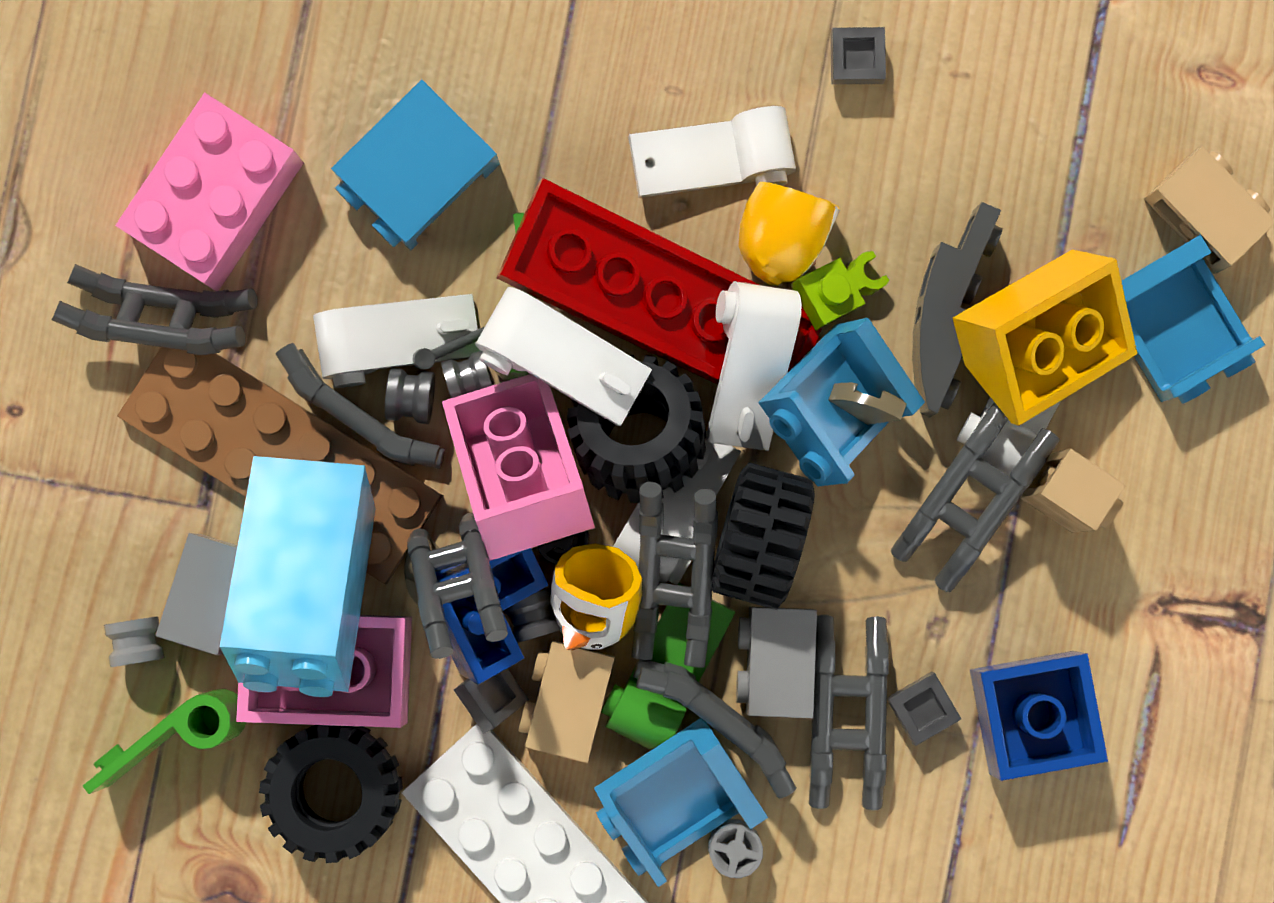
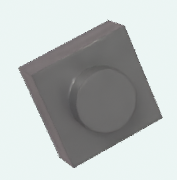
(858, 55)
(492, 699)
(923, 708)

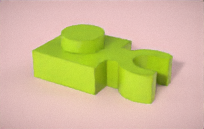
(836, 291)

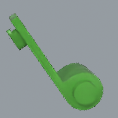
(648, 715)
(200, 721)

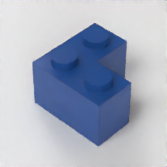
(475, 657)

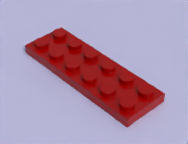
(626, 280)

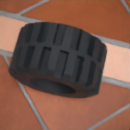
(662, 459)
(763, 536)
(299, 823)

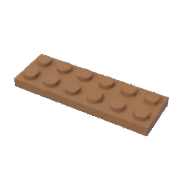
(226, 416)

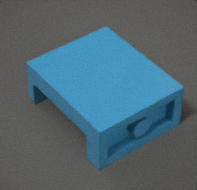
(413, 165)
(1185, 324)
(816, 429)
(674, 798)

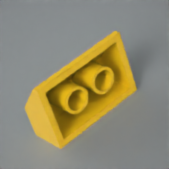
(1047, 334)

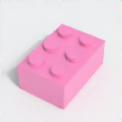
(210, 192)
(517, 466)
(376, 690)

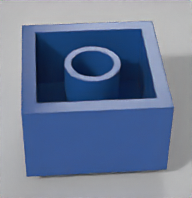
(1038, 715)

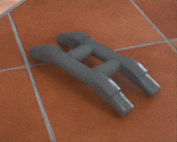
(133, 299)
(312, 388)
(1007, 490)
(477, 583)
(698, 596)
(681, 685)
(870, 739)

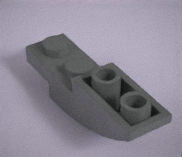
(945, 285)

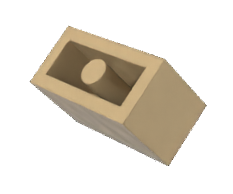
(1210, 202)
(1075, 492)
(567, 702)

